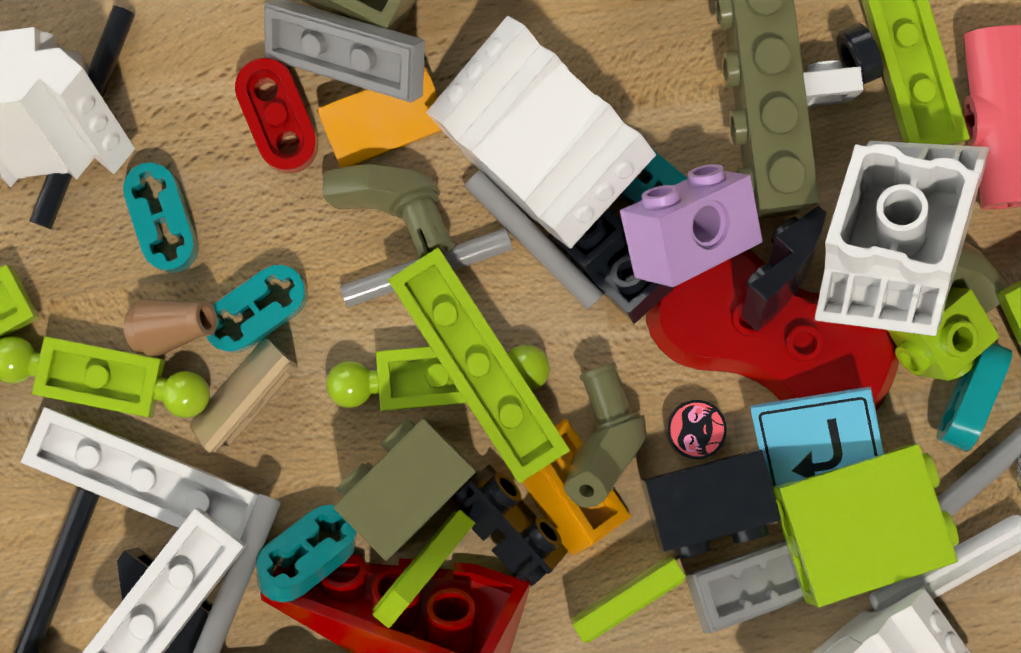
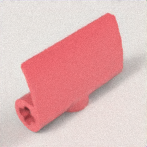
(994, 111)

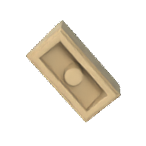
(242, 397)

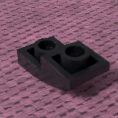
(606, 261)
(789, 262)

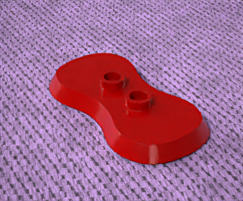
(789, 356)

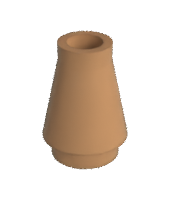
(166, 324)

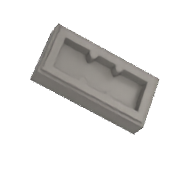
(744, 587)

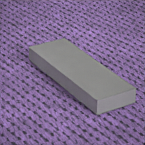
(344, 49)

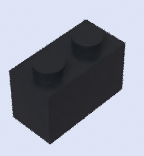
(711, 502)

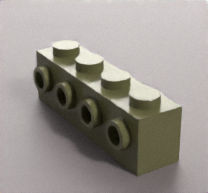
(769, 104)

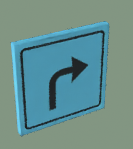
(816, 433)

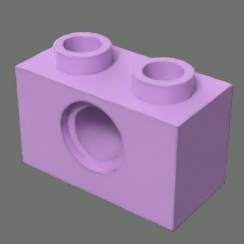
(691, 225)

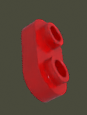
(278, 117)

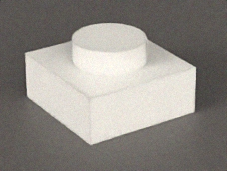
(831, 84)

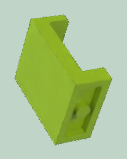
(866, 525)

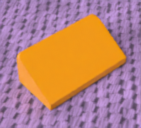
(376, 124)
(576, 525)

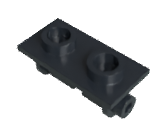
(530, 543)

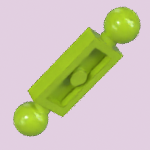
(102, 377)
(417, 378)

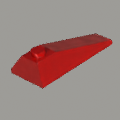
(453, 613)

